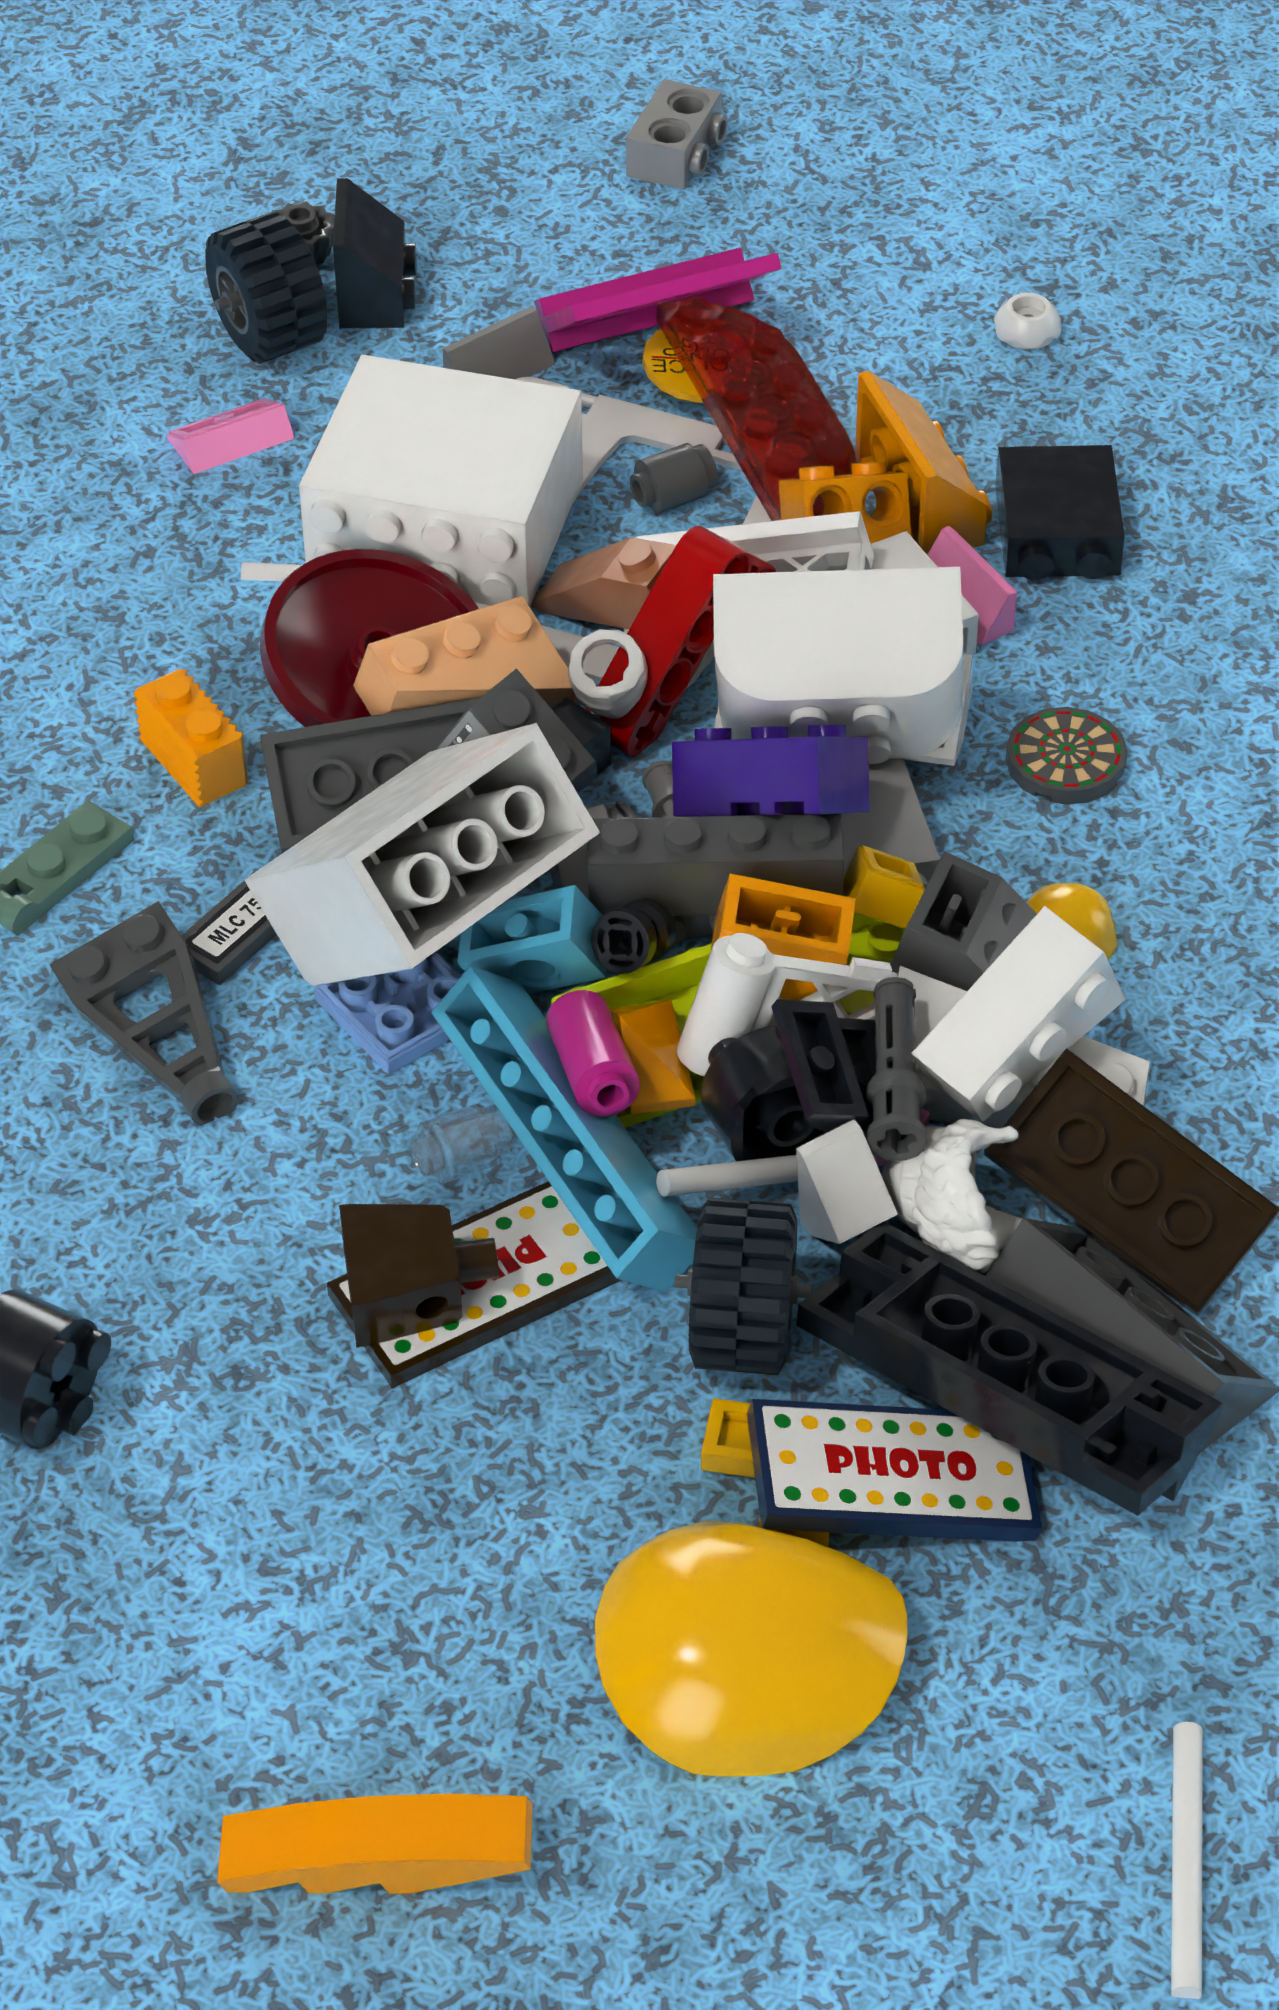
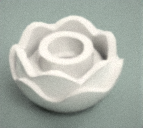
(1027, 321)

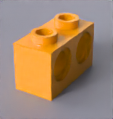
(849, 494)

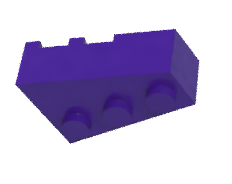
(771, 772)

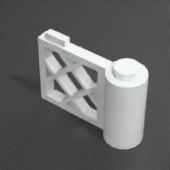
(746, 980)

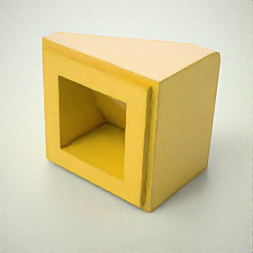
(883, 886)

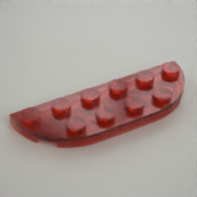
(757, 396)

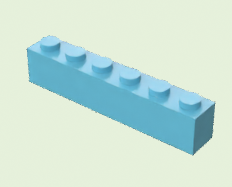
(582, 1155)

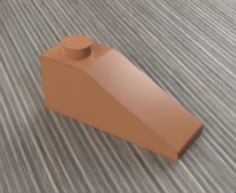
(605, 583)

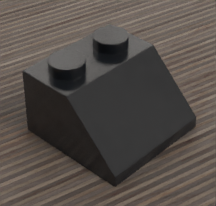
(371, 261)

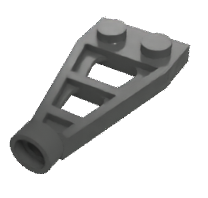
(121, 963)

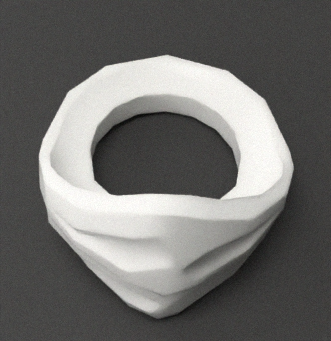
(611, 700)

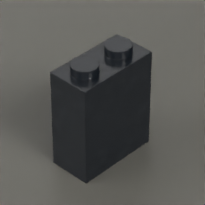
(1059, 511)

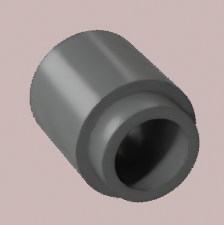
(673, 477)

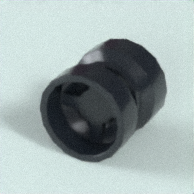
(647, 930)

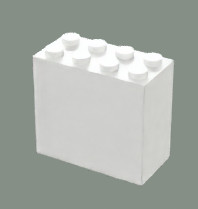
(447, 473)
(423, 857)

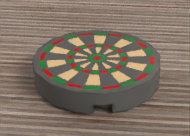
(1066, 755)

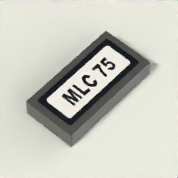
(228, 935)

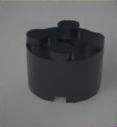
(754, 1087)
(46, 1369)

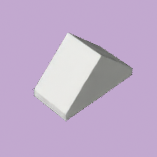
(841, 1185)

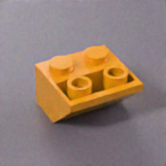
(789, 922)

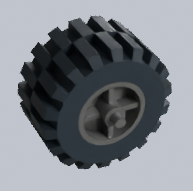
(266, 287)
(743, 1286)

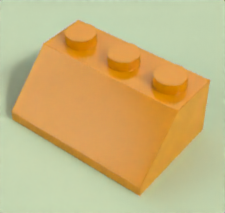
(899, 431)

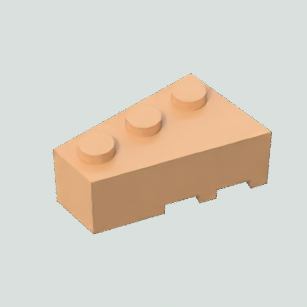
(462, 660)

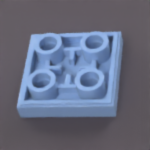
(392, 1010)

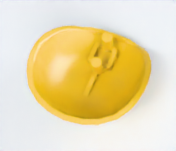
(747, 1648)

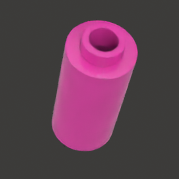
(592, 1053)

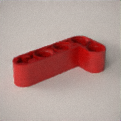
(674, 632)

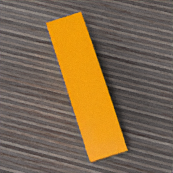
(370, 1840)

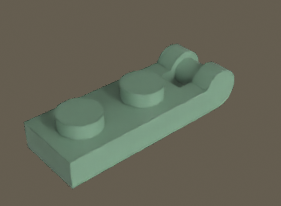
(59, 864)

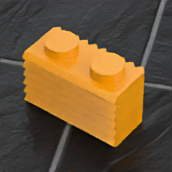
(191, 737)

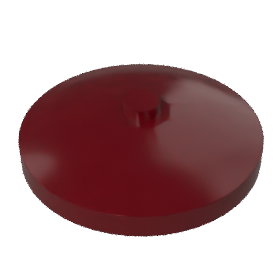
(330, 615)

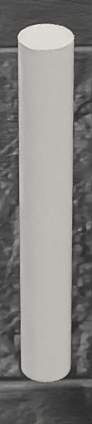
(727, 1175)

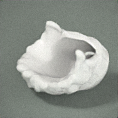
(940, 1195)

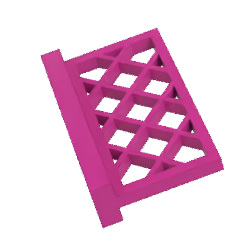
(633, 300)

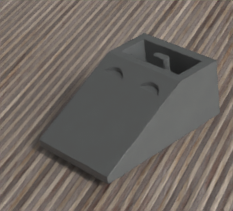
(961, 924)

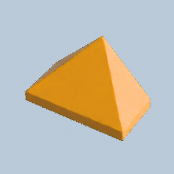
(652, 1042)

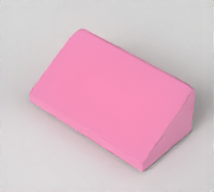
(232, 434)
(980, 585)

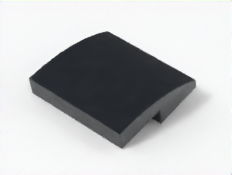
(828, 1061)

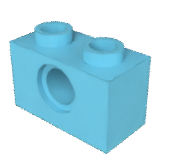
(536, 940)

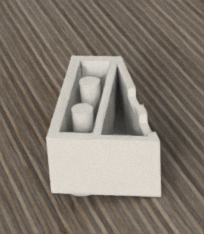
(1019, 1016)

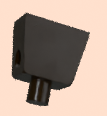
(407, 1268)

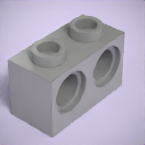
(675, 134)

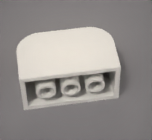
(842, 651)

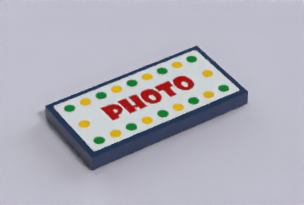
(887, 1473)

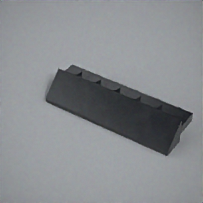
(1012, 1368)

